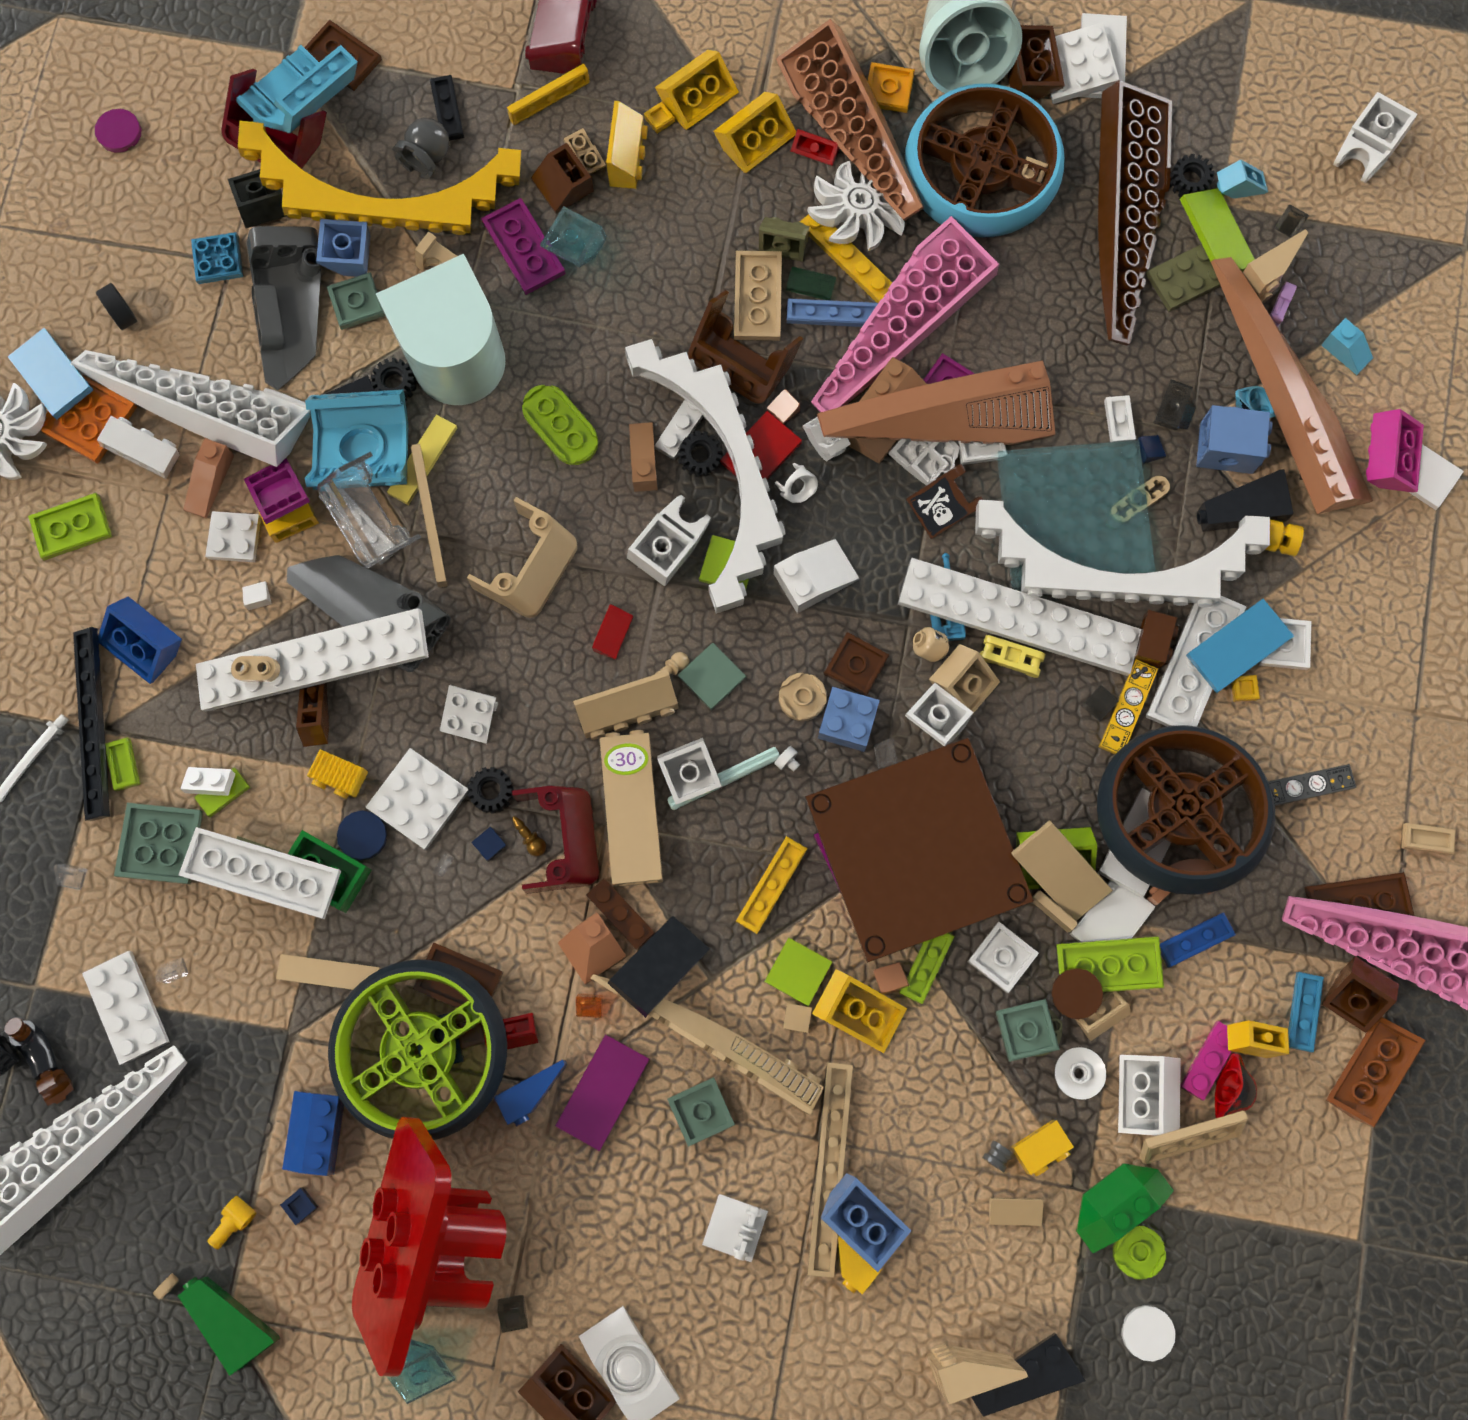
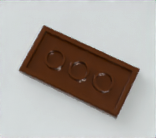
(1377, 892)

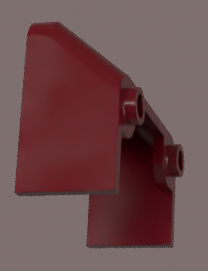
(296, 148)
(578, 833)

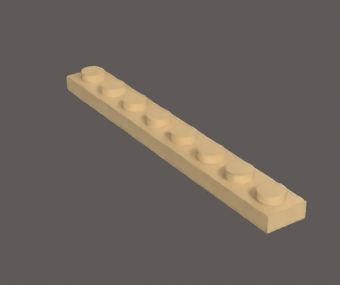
(830, 1165)

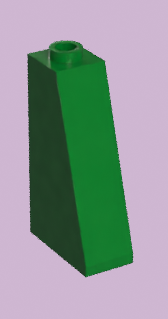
(226, 1324)

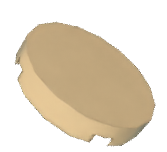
(802, 697)

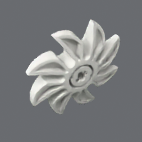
(856, 206)
(16, 423)

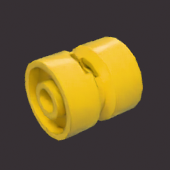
(1292, 539)

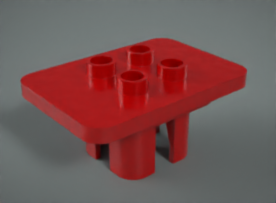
(419, 1247)

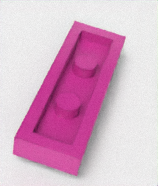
(1207, 1063)

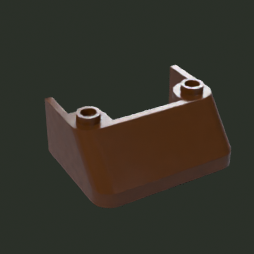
(748, 371)

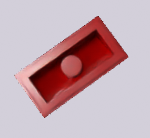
(815, 147)
(612, 632)
(520, 1031)

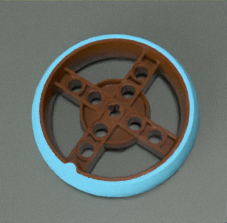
(1007, 106)

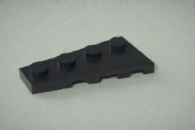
(1048, 1371)

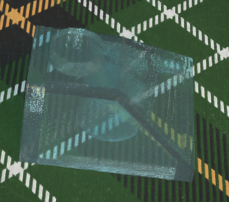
(422, 1372)

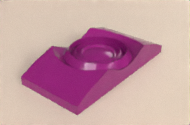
(276, 491)

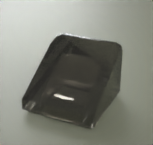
(1291, 221)
(512, 1313)

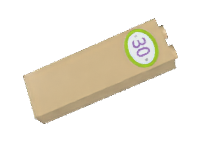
(631, 809)

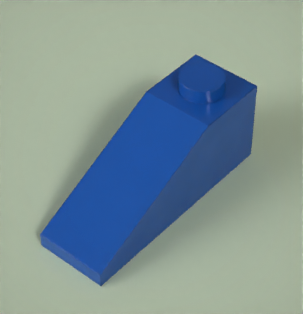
(525, 1096)

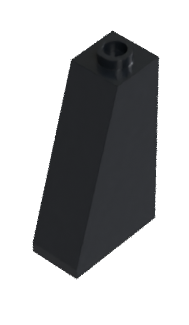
(1262, 497)

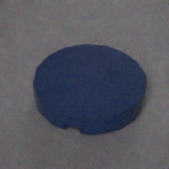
(362, 835)

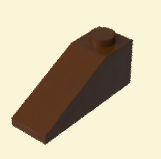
(313, 715)

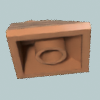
(591, 948)

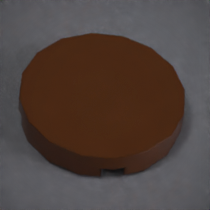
(1077, 993)

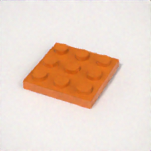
(85, 421)

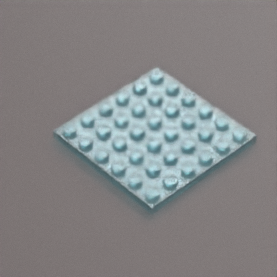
(1081, 504)

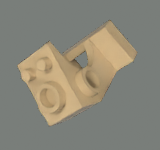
(431, 253)

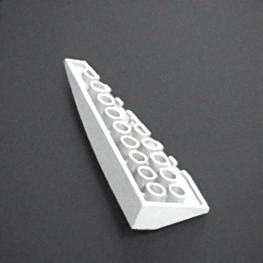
(240, 417)

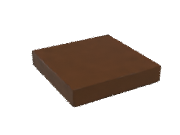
(856, 664)

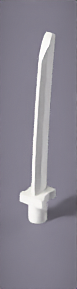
(53, 729)

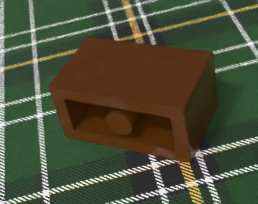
(1155, 638)

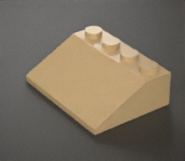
(969, 1372)

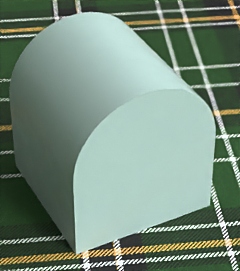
(446, 332)

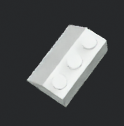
(1149, 1094)

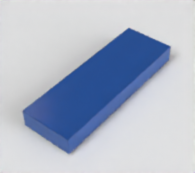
(1196, 940)

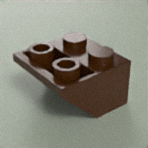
(562, 178)

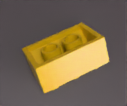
(697, 88)
(755, 131)
(625, 147)

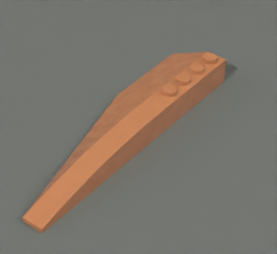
(1299, 406)

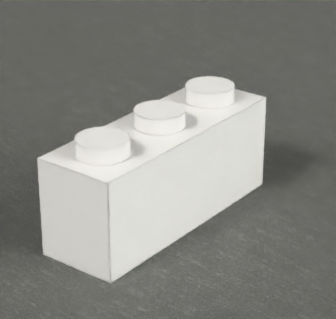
(138, 446)

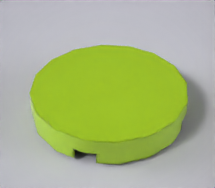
(1140, 1253)

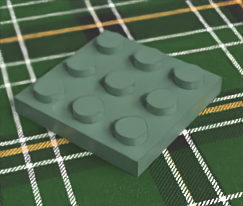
(155, 842)

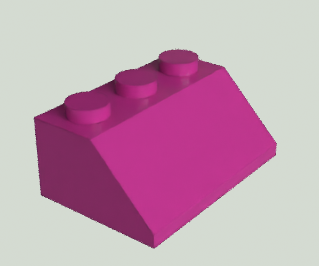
(1395, 451)

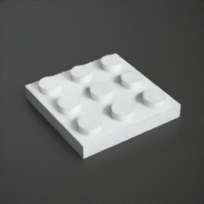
(1085, 62)
(417, 799)

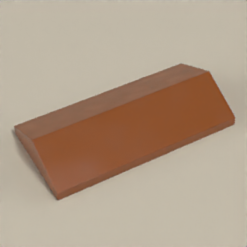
(1375, 1071)

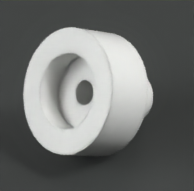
(787, 759)

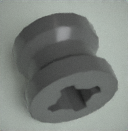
(998, 1156)

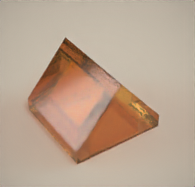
(589, 1005)

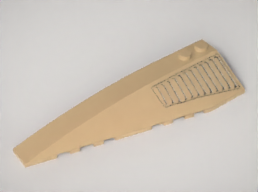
(738, 1052)

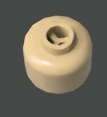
(930, 644)

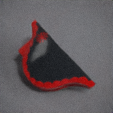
(1235, 1088)

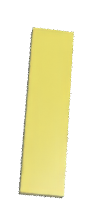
(432, 446)

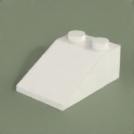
(814, 574)

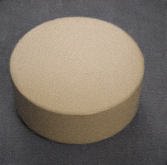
(166, 1286)

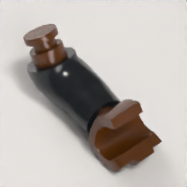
(37, 1051)

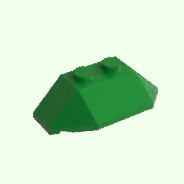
(1120, 1204)

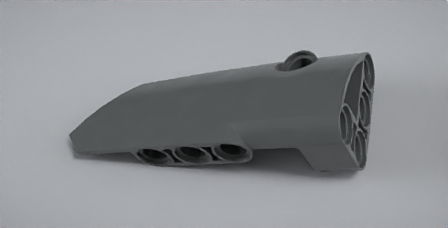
(284, 298)
(358, 595)

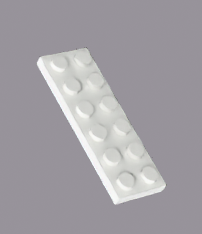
(1182, 688)
(260, 873)

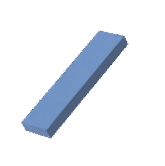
(828, 312)

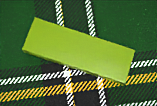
(926, 967)

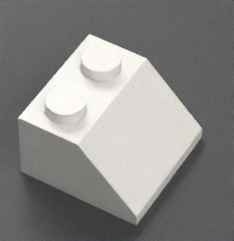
(940, 715)
(689, 771)

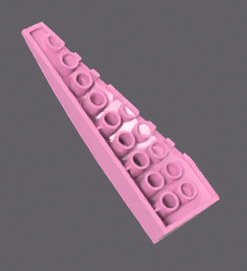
(929, 289)

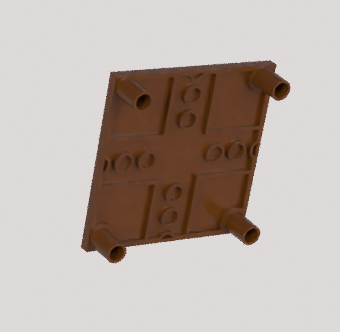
(918, 850)

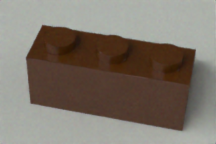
(1038, 63)
(566, 1390)

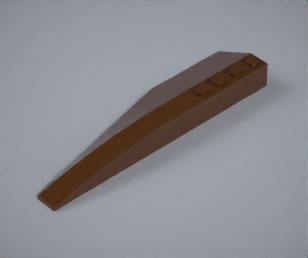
(1132, 136)

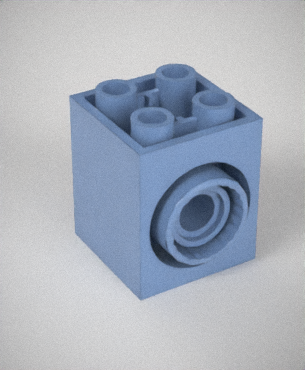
(1233, 439)

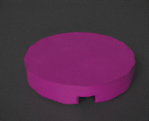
(118, 130)

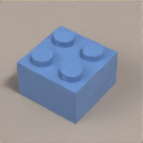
(848, 719)

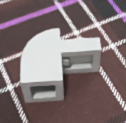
(825, 446)

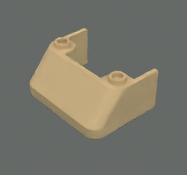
(542, 570)

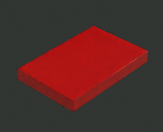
(772, 445)

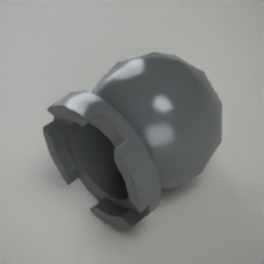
(423, 146)

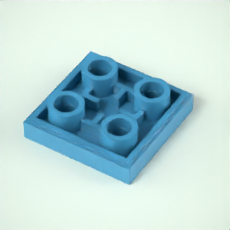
(217, 258)

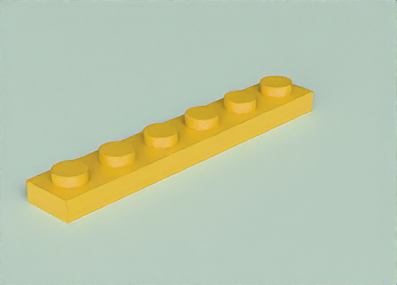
(850, 260)

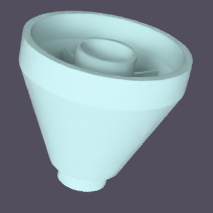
(968, 42)

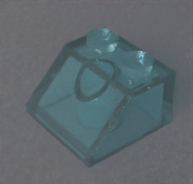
(574, 238)

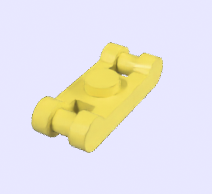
(1012, 656)

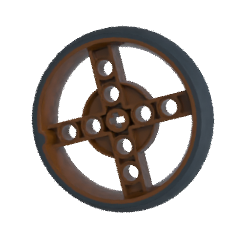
(1237, 769)

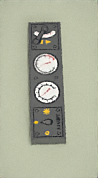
(1312, 784)

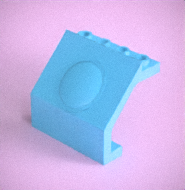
(297, 88)
(355, 425)

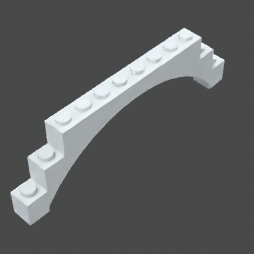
(711, 396)
(1052, 575)

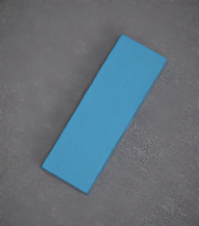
(1305, 1011)

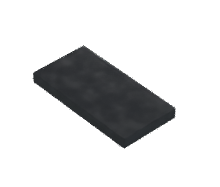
(658, 966)

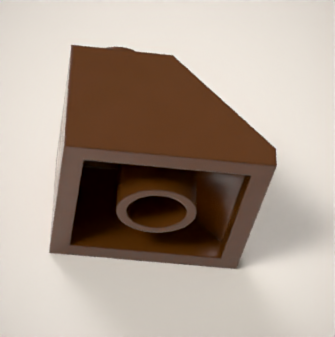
(1361, 994)

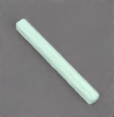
(736, 772)

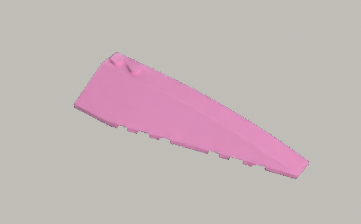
(1405, 945)

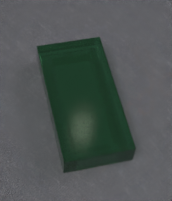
(811, 283)

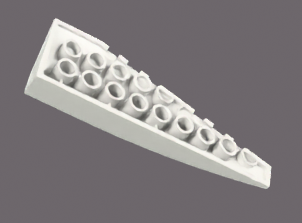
(58, 1158)

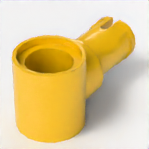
(236, 1217)

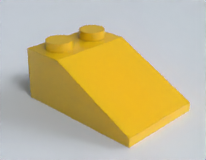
(859, 1011)

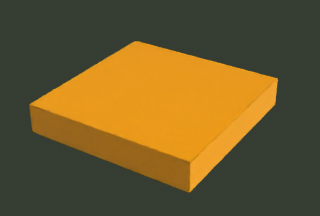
(891, 86)

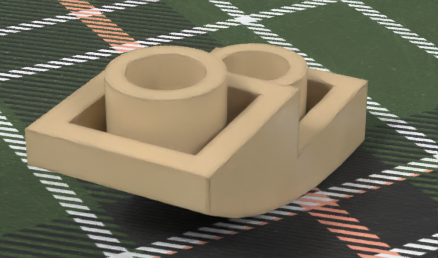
(585, 151)

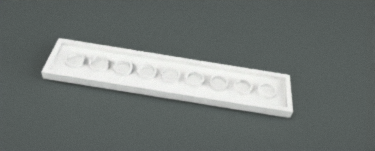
(1019, 616)
(318, 659)

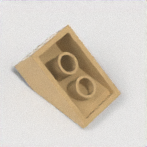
(1269, 268)

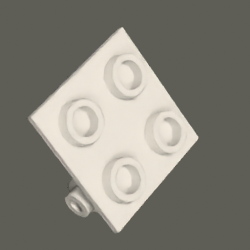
(468, 714)
(735, 1228)

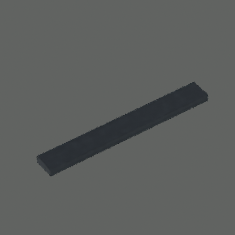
(91, 724)

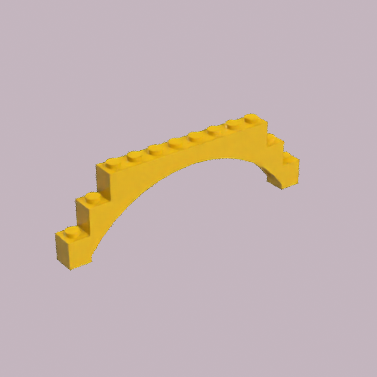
(317, 200)

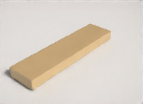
(322, 972)

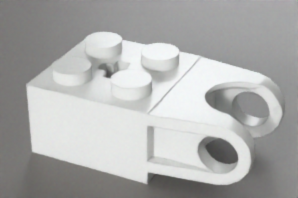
(1376, 134)
(671, 534)

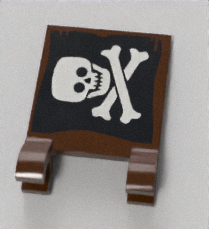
(941, 503)

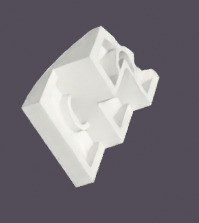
(924, 458)

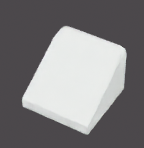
(256, 595)

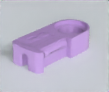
(1282, 302)

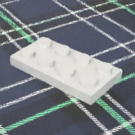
(125, 1008)

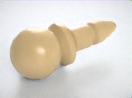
(677, 663)

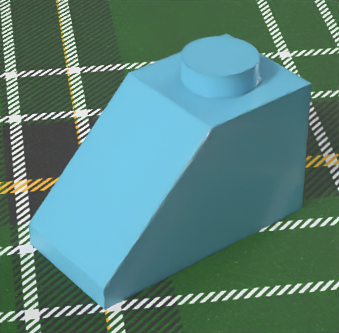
(1241, 180)
(1349, 346)

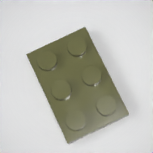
(1183, 278)

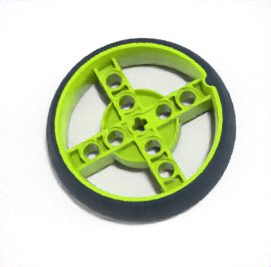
(378, 990)

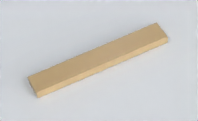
(429, 516)

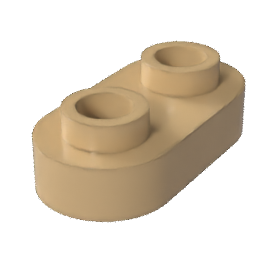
(253, 669)

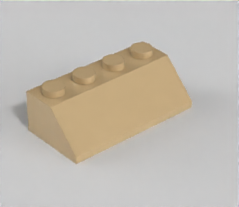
(626, 705)

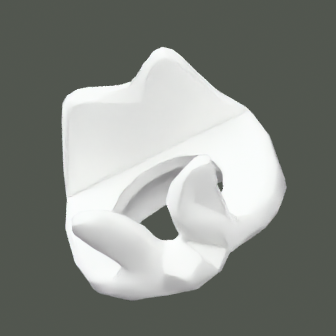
(809, 488)

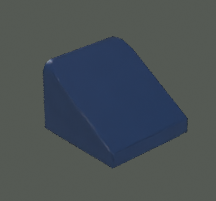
(1151, 448)

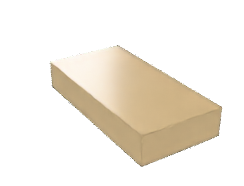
(1428, 839)
(1054, 911)

